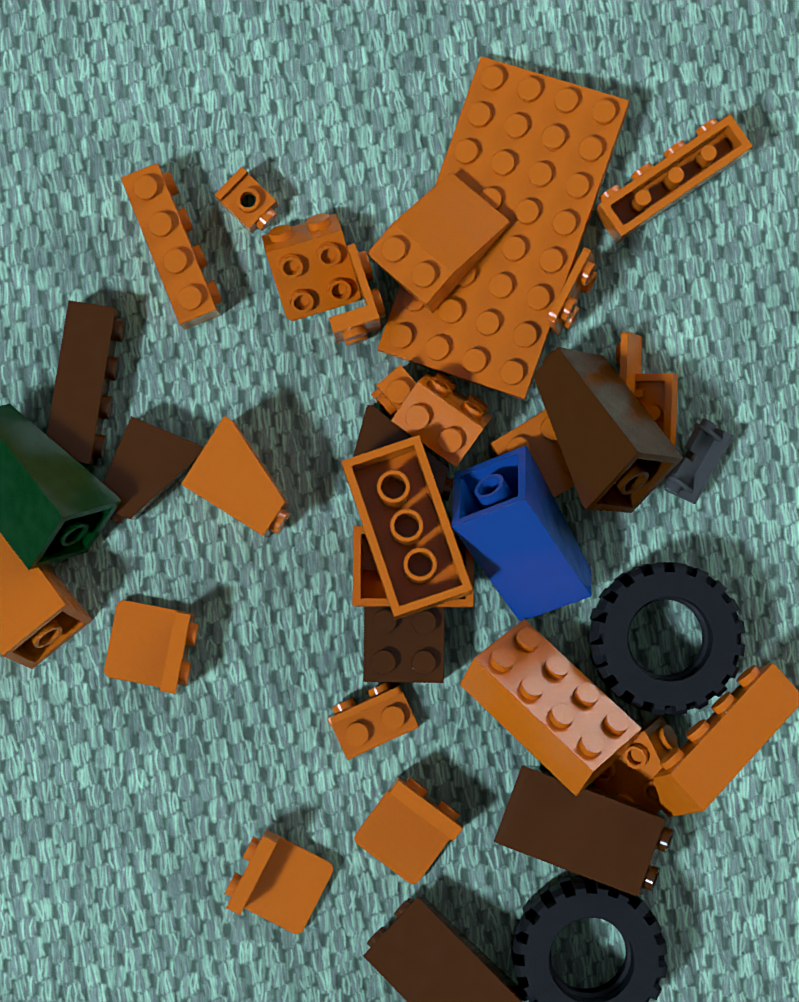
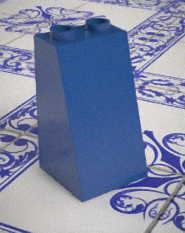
(519, 534)

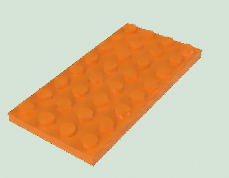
(540, 160)

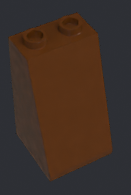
(603, 431)
(586, 832)
(435, 961)

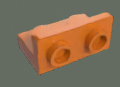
(372, 720)

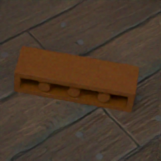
(84, 379)

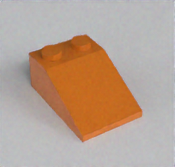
(438, 241)

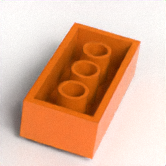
(407, 527)
(549, 706)

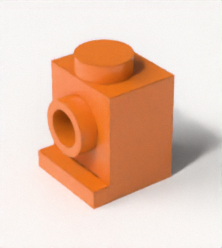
(233, 192)
(393, 390)

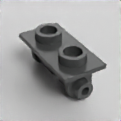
(703, 455)

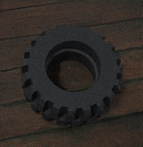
(718, 649)
(577, 900)

